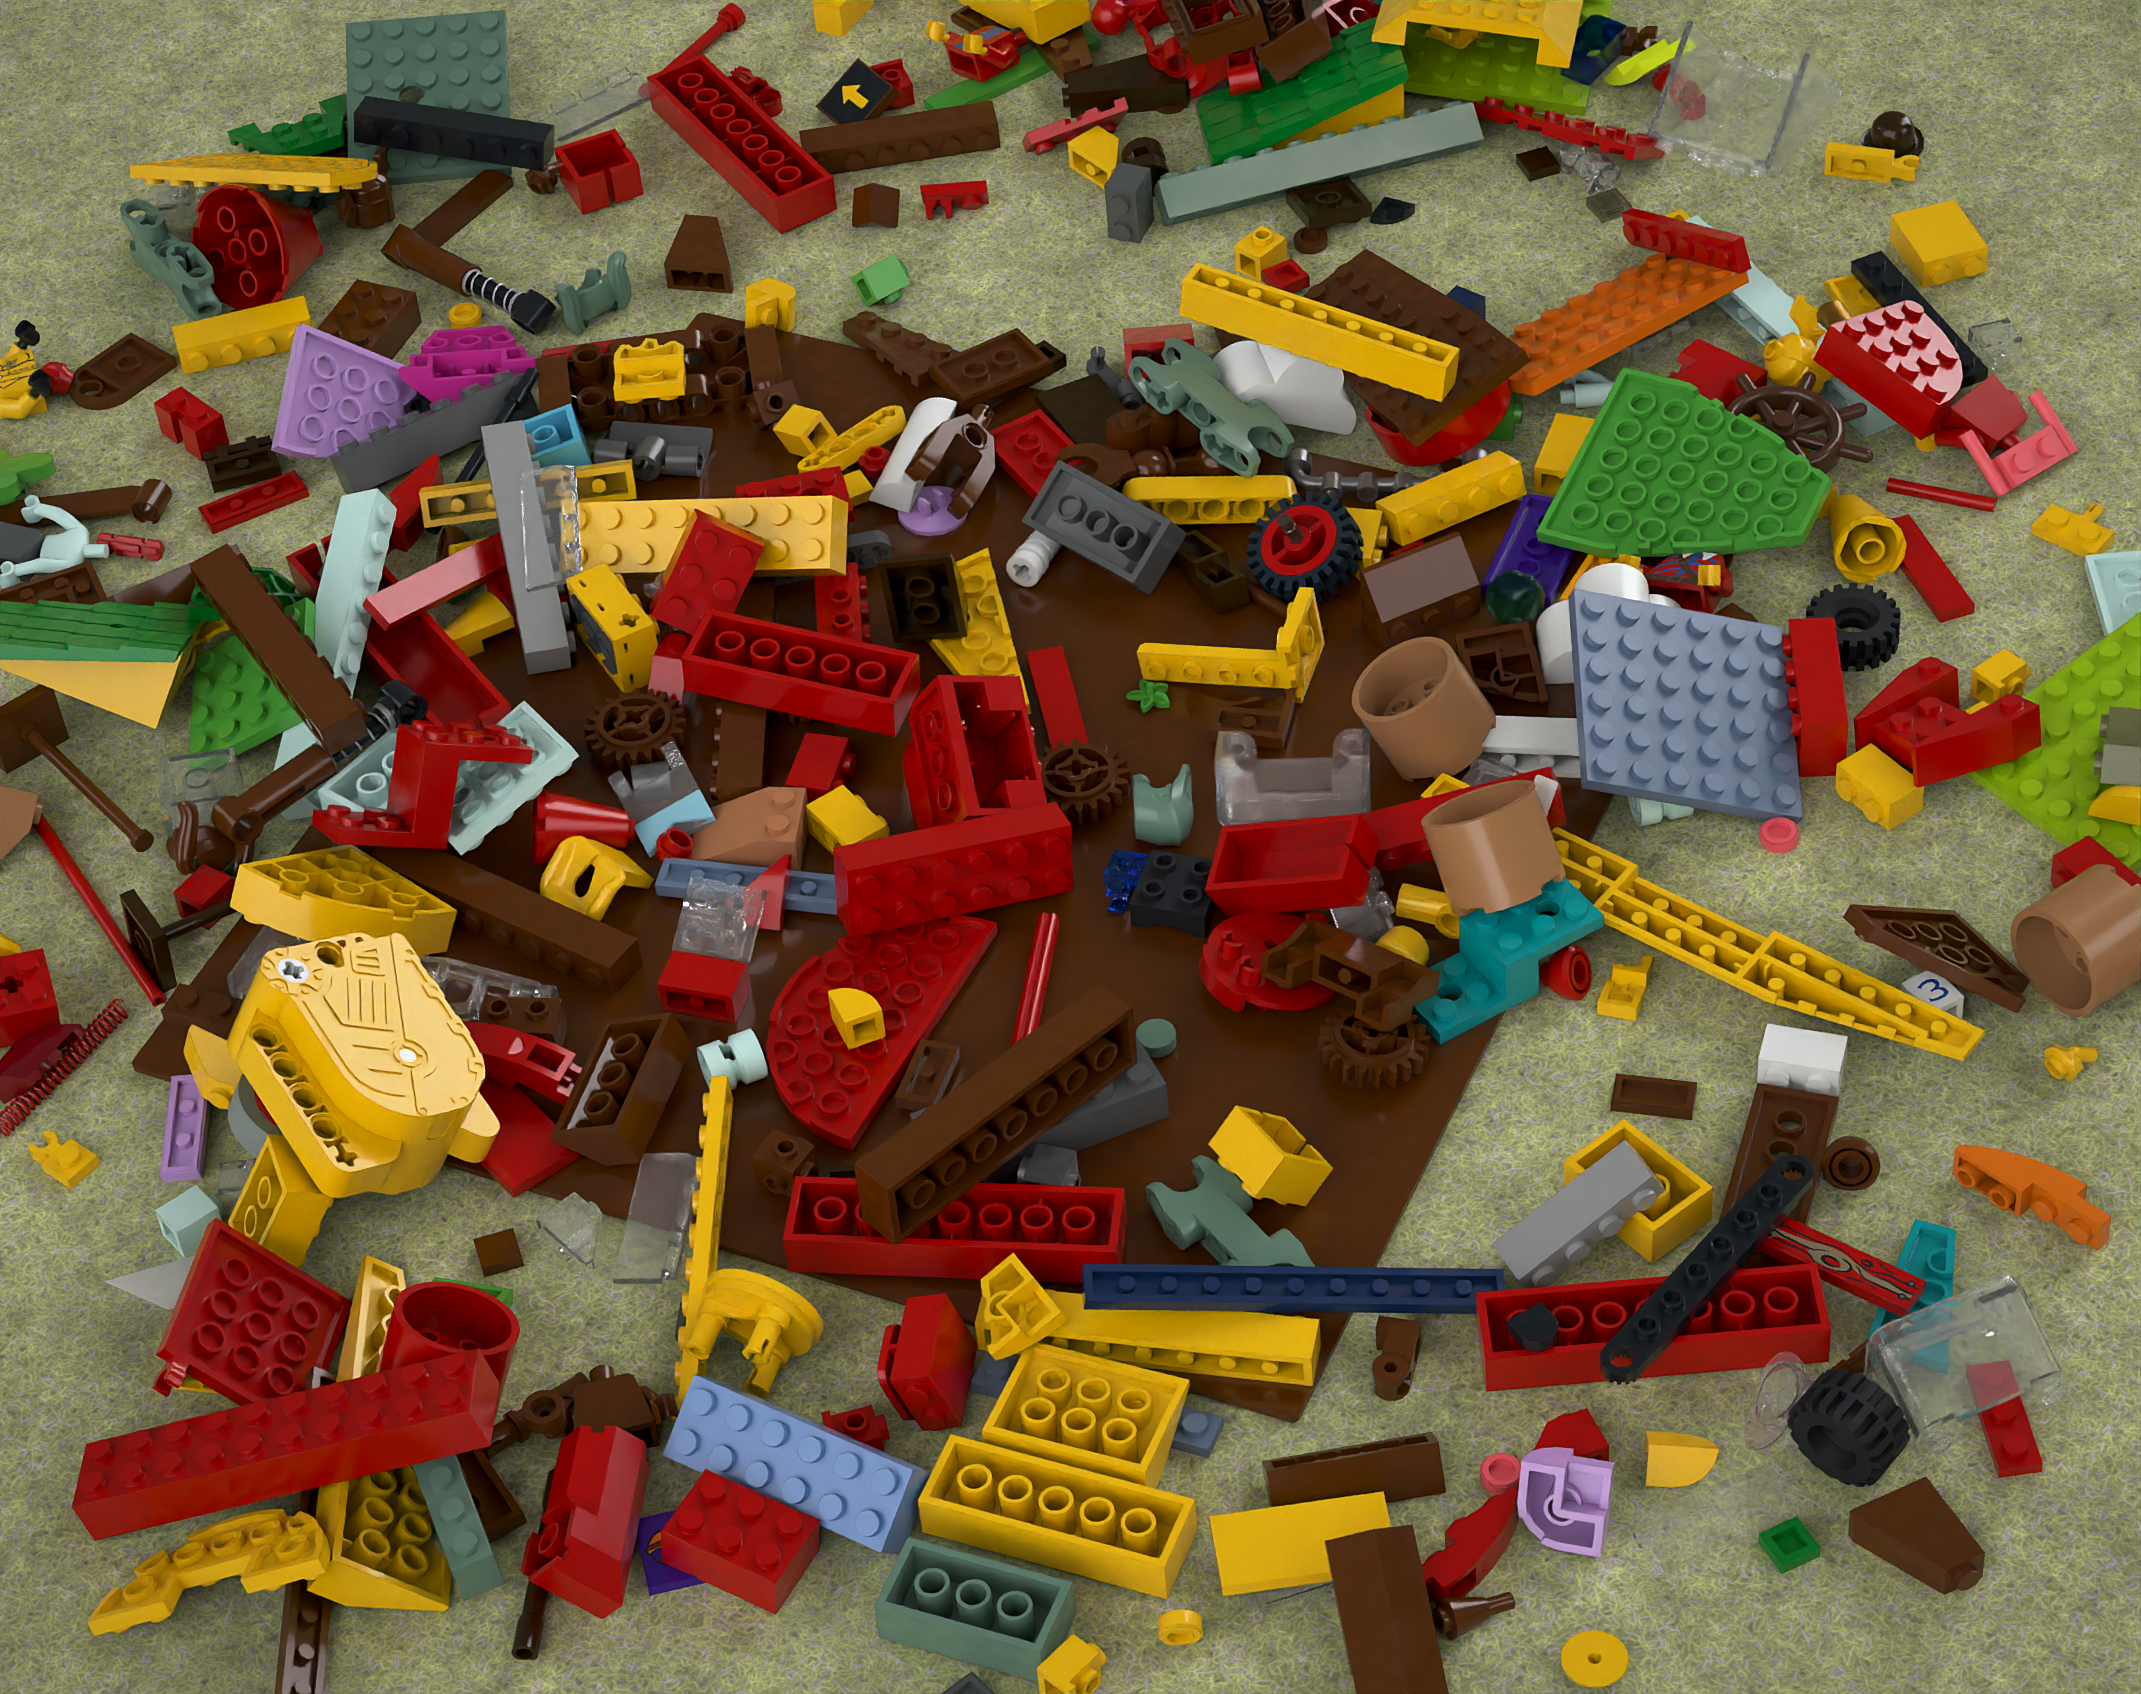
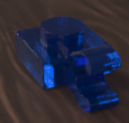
(1122, 876)

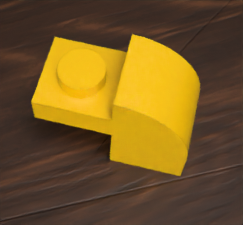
(770, 303)

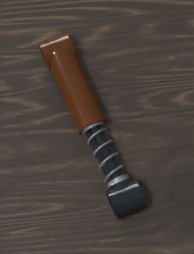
(410, 250)
(245, 815)

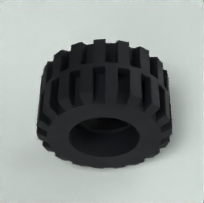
(1848, 1427)

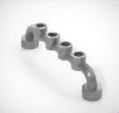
(1367, 484)

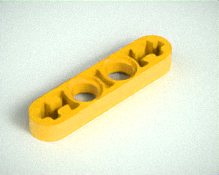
(852, 444)

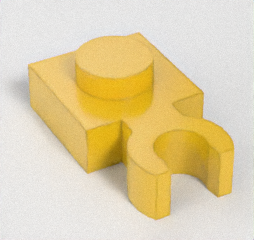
(64, 1162)

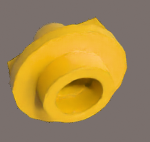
(2068, 1061)

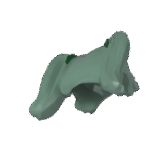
(595, 294)

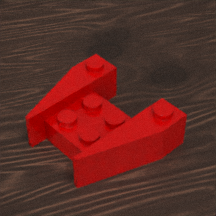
(1922, 728)

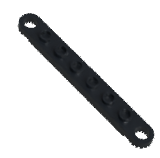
(1706, 1269)

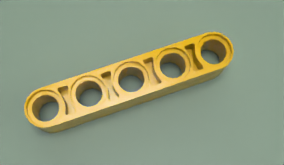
(1211, 497)

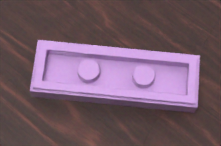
(185, 1131)

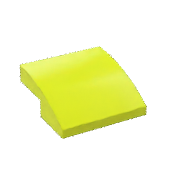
(1642, 63)

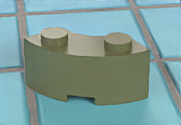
(2122, 747)

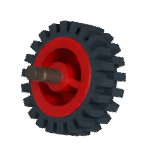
(1305, 547)

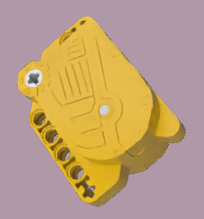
(362, 1064)

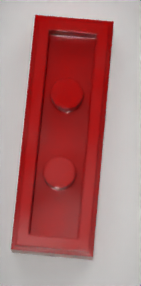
(253, 502)

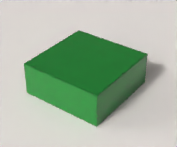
(1789, 1545)

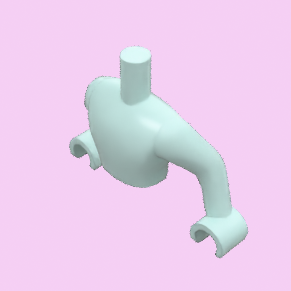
(57, 550)

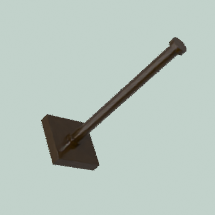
(151, 940)

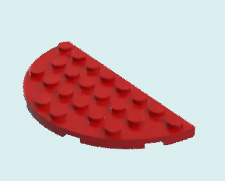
(912, 977)

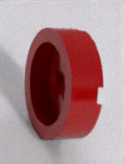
(1450, 441)

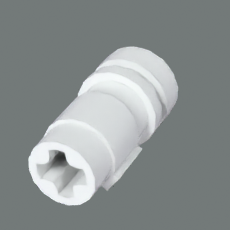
(1032, 559)

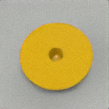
(1596, 1647)

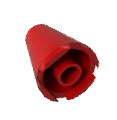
(564, 816)

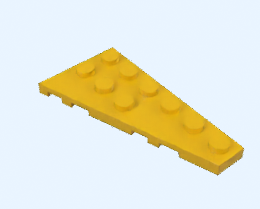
(988, 643)

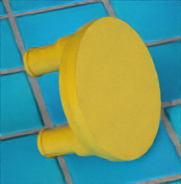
(760, 1314)

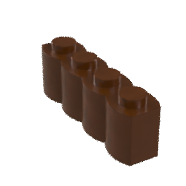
(1150, 430)

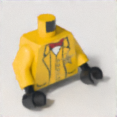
(20, 381)

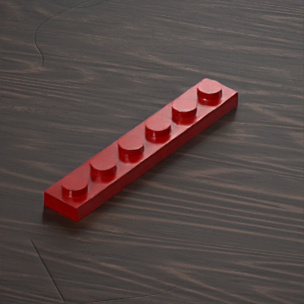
(1686, 240)

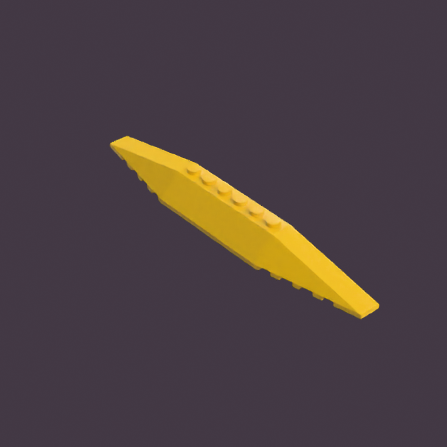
(1767, 968)

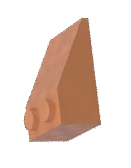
(756, 829)

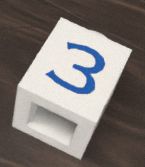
(1935, 991)

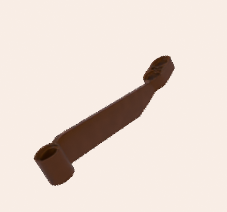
(143, 502)

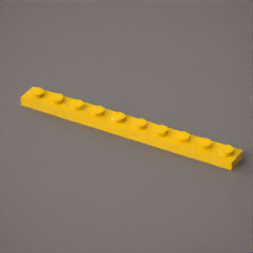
(705, 1234)

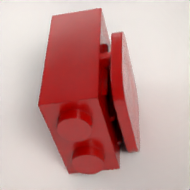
(928, 1363)

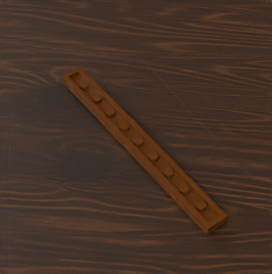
(304, 1614)

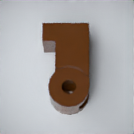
(1400, 1348)

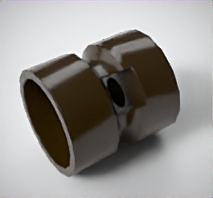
(1146, 153)

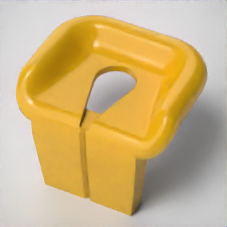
(611, 872)

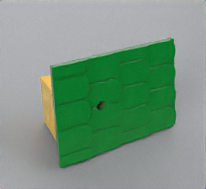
(1347, 88)
(101, 652)

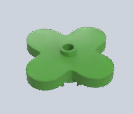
(21, 470)

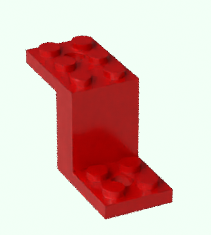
(421, 786)

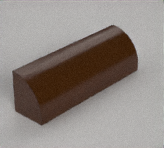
(1398, 1466)

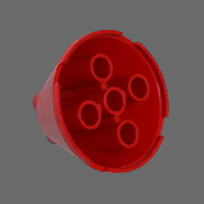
(254, 244)

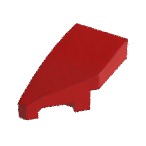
(774, 883)

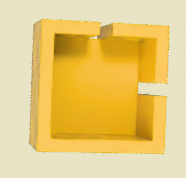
(1264, 1156)

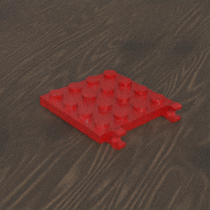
(248, 1322)

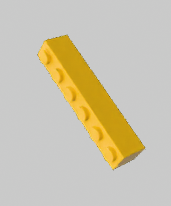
(475, 502)

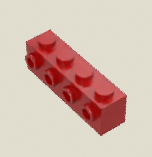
(840, 605)

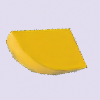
(2118, 804)
(1677, 1458)

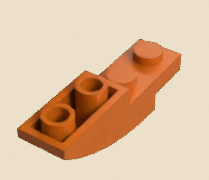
(2025, 1183)

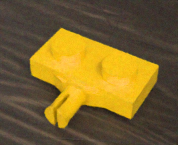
(2074, 531)

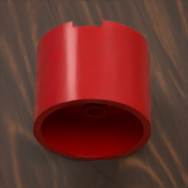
(449, 1319)

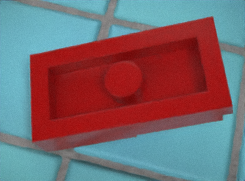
(965, 194)

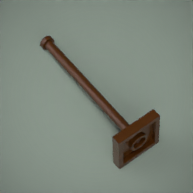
(34, 727)

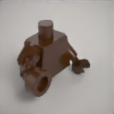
(601, 1403)

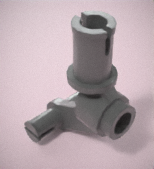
(1124, 390)

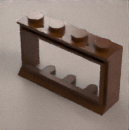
(1219, 38)

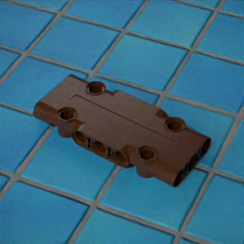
(718, 374)

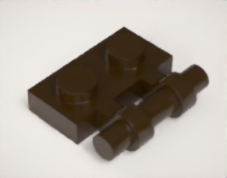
(241, 463)

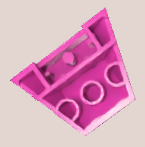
(462, 358)

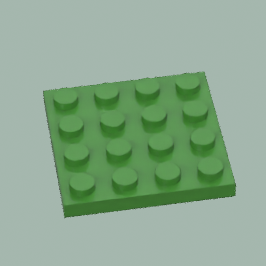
(234, 697)

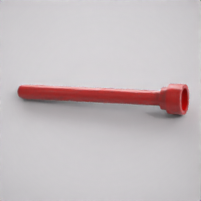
(728, 19)

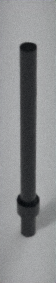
(515, 400)

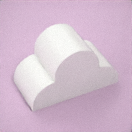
(1291, 385)
(1553, 625)

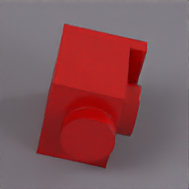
(896, 75)
(859, 1425)

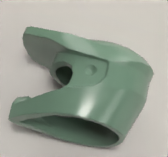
(1163, 813)

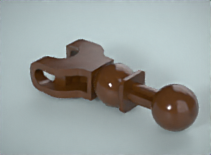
(1118, 467)

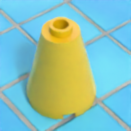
(1864, 539)

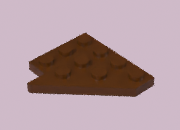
(1944, 946)

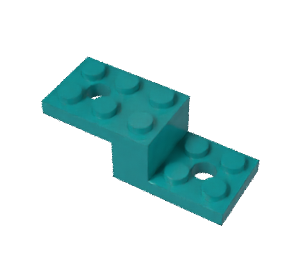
(1502, 958)

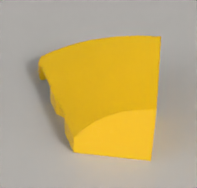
(479, 621)
(1017, 1309)

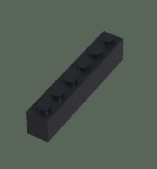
(454, 133)

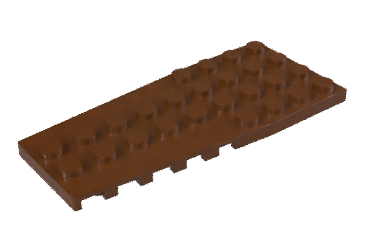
(1394, 297)

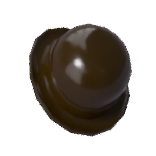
(1894, 132)

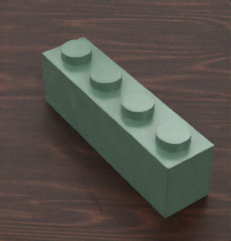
(458, 1526)

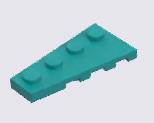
(1930, 1256)

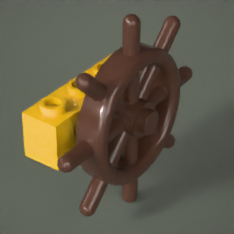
(1764, 407)

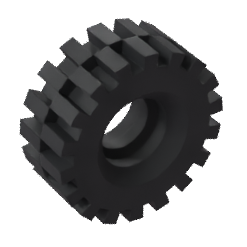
(1864, 611)

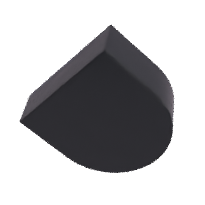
(1534, 1328)

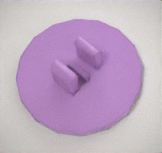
(930, 513)

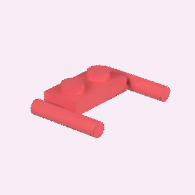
(2026, 457)

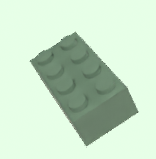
(974, 1608)

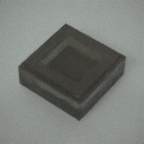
(1608, 205)

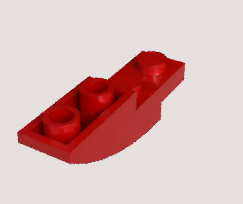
(405, 497)
(526, 1059)
(1472, 1547)

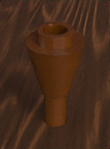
(1461, 1614)

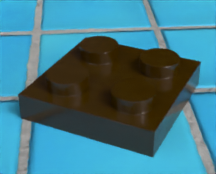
(1329, 203)

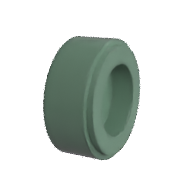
(1157, 1037)

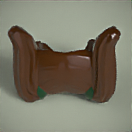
(204, 844)

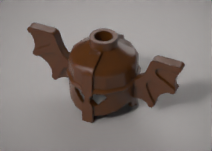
(370, 203)

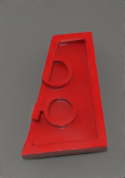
(1044, 138)

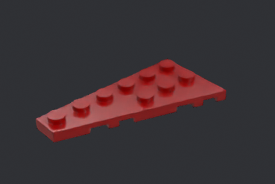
(1578, 131)

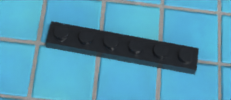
(1890, 287)

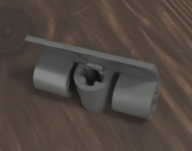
(656, 448)

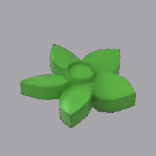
(1150, 695)

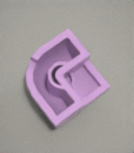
(1566, 1499)

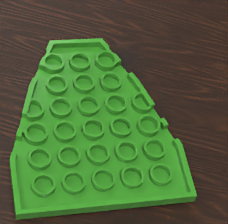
(1680, 478)

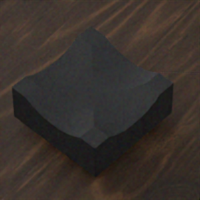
(1173, 894)

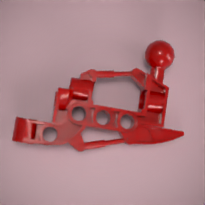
(1241, 67)

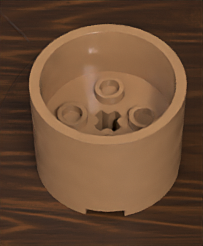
(1423, 709)
(1493, 847)
(2081, 941)

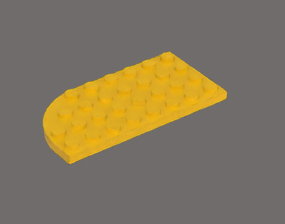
(259, 169)

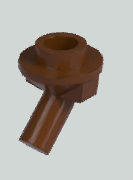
(544, 180)

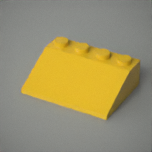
(1088, 1413)

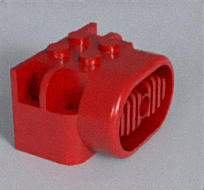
(971, 750)

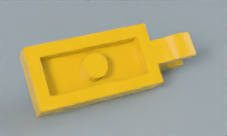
(1868, 163)

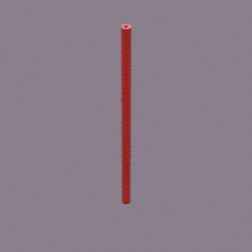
(100, 912)

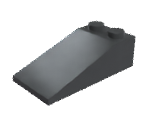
(1104, 527)

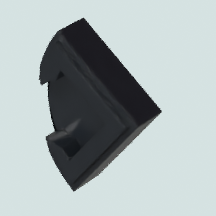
(1392, 210)

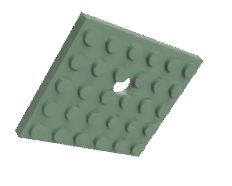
(450, 59)

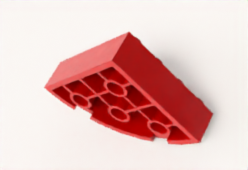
(1896, 364)

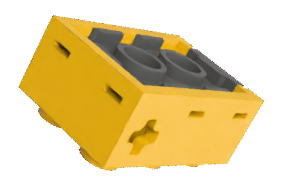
(614, 626)

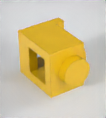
(1999, 676)
(1072, 1668)

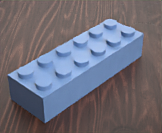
(798, 1463)

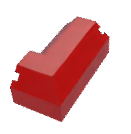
(1716, 371)
(590, 1519)

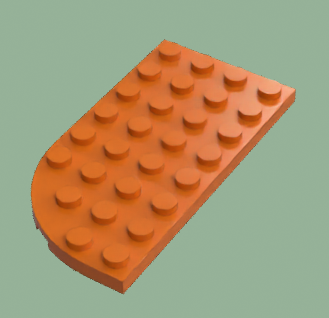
(1614, 318)

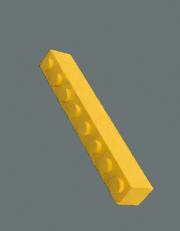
(1319, 332)
(1186, 1341)

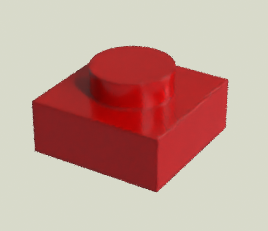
(1286, 276)

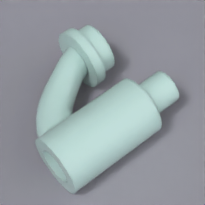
(1589, 394)

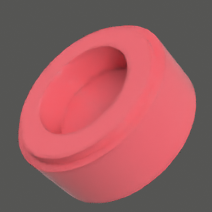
(1779, 835)
(1500, 1473)

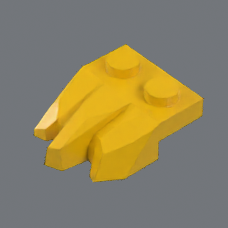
(649, 371)

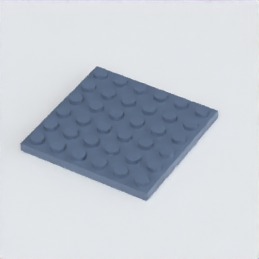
(1683, 707)

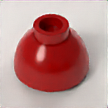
(1568, 973)

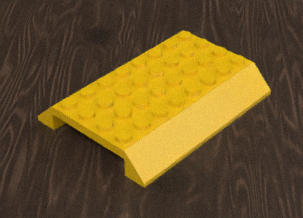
(1547, 20)

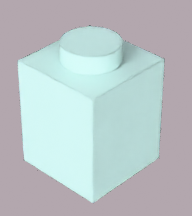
(186, 1218)

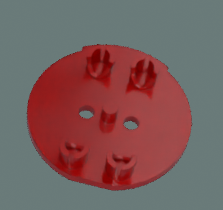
(1233, 963)

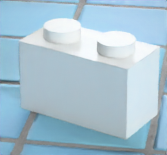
(1802, 1059)

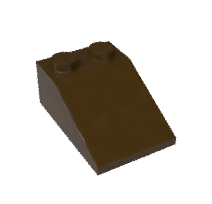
(924, 597)

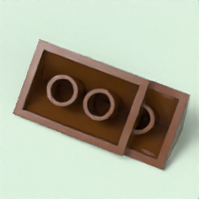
(1385, 1612)

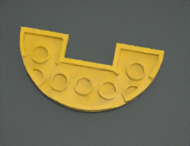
(257, 1545)

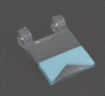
(664, 802)

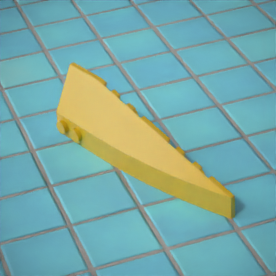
(380, 1520)

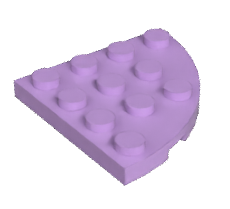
(335, 395)

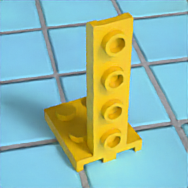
(1286, 667)

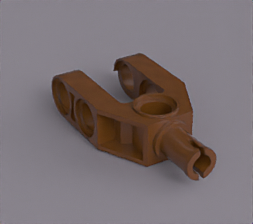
(964, 444)

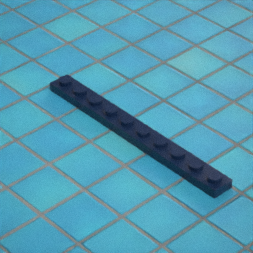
(1286, 1288)

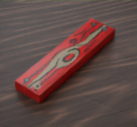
(1845, 1266)

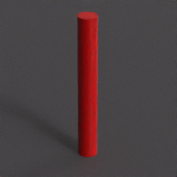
(1941, 494)

